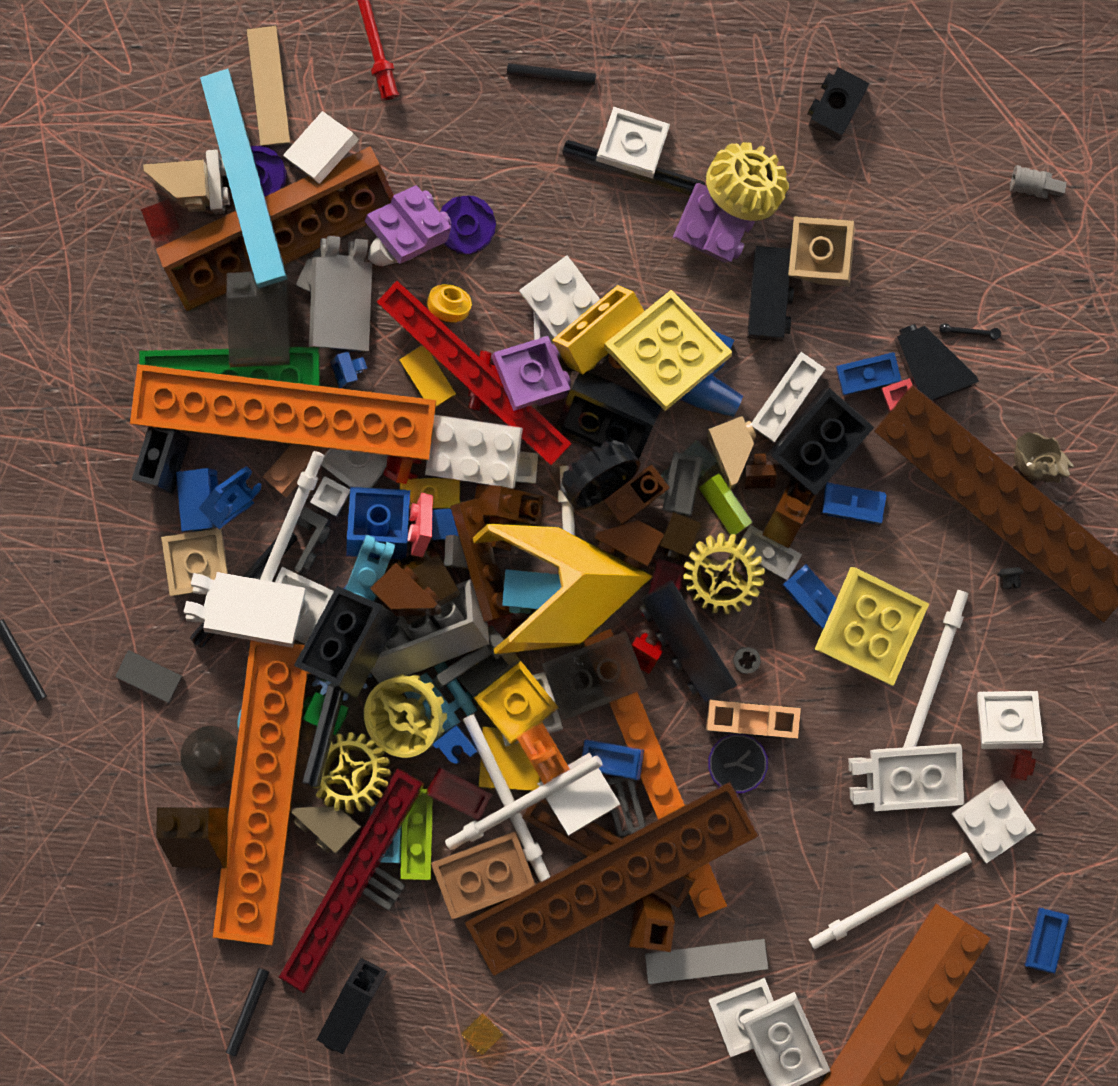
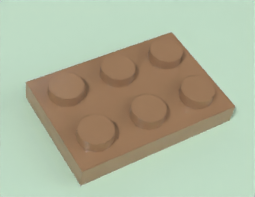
(483, 875)

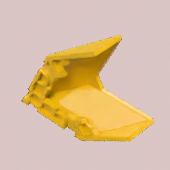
(590, 590)

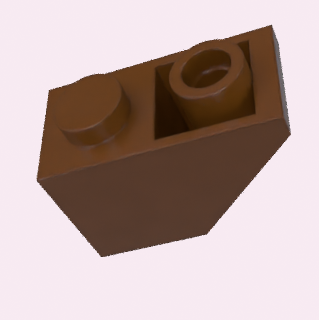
(636, 495)
(509, 504)
(789, 514)
(632, 540)
(402, 594)
(652, 924)

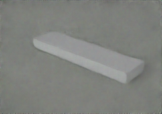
(706, 961)

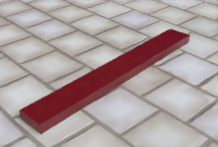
(351, 880)

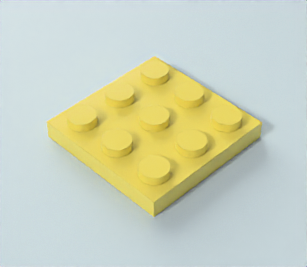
(668, 350)
(872, 626)

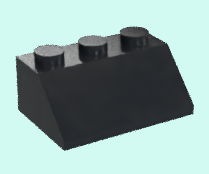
(607, 412)
(819, 441)
(347, 641)

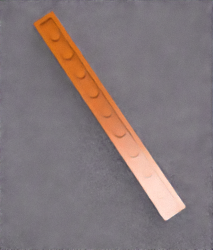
(660, 784)

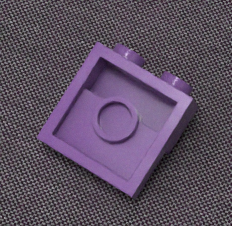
(410, 224)
(710, 227)
(532, 373)

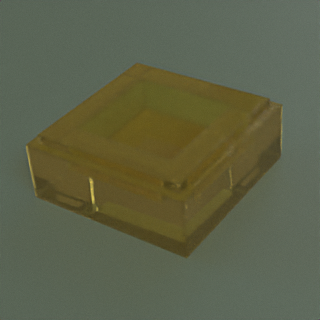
(482, 1033)

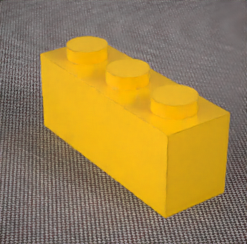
(584, 340)

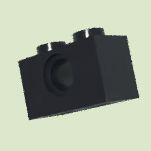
(850, 90)
(161, 459)

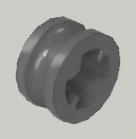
(754, 665)

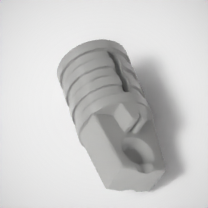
(1035, 183)

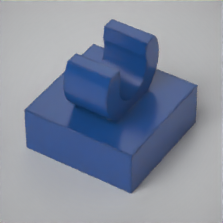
(347, 370)

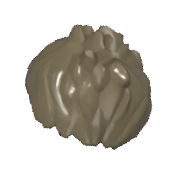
(1040, 458)

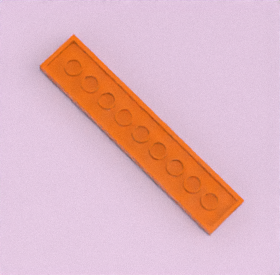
(283, 412)
(261, 794)

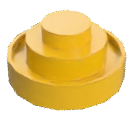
(449, 303)

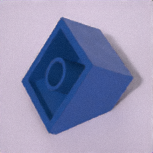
(379, 515)

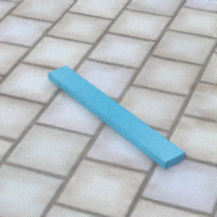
(243, 178)

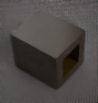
(679, 536)

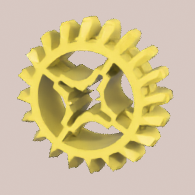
(735, 581)
(362, 769)

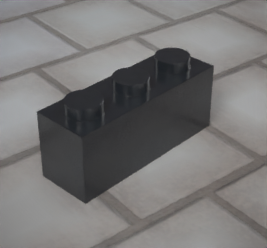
(770, 294)

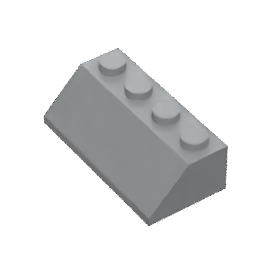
(434, 637)

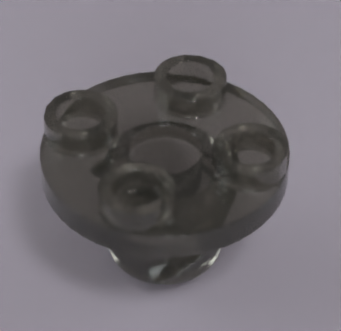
(209, 756)

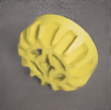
(740, 182)
(388, 719)

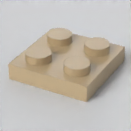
(193, 553)

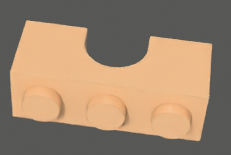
(753, 719)

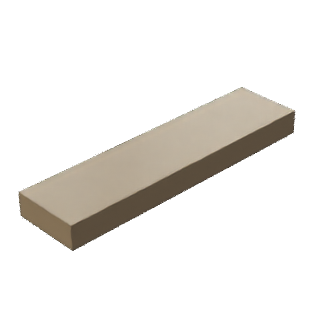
(268, 86)

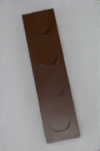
(480, 560)

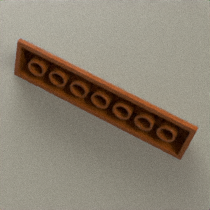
(299, 217)
(909, 1002)

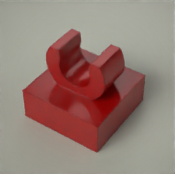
(399, 469)
(646, 653)

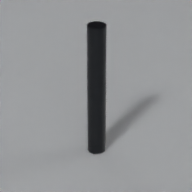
(551, 74)
(21, 662)
(247, 1012)

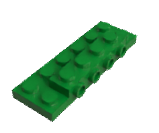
(303, 366)

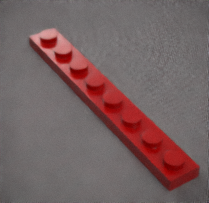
(471, 371)

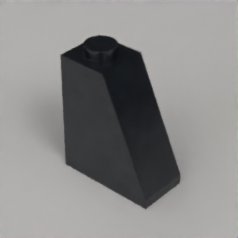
(931, 364)
(351, 1006)

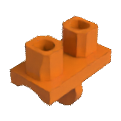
(542, 752)

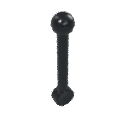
(994, 333)

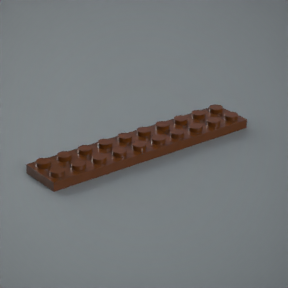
(1003, 501)
(612, 878)

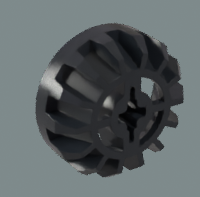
(599, 474)

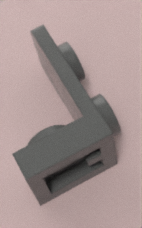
(307, 520)
(490, 669)

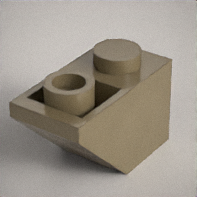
(330, 826)

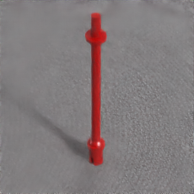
(382, 68)

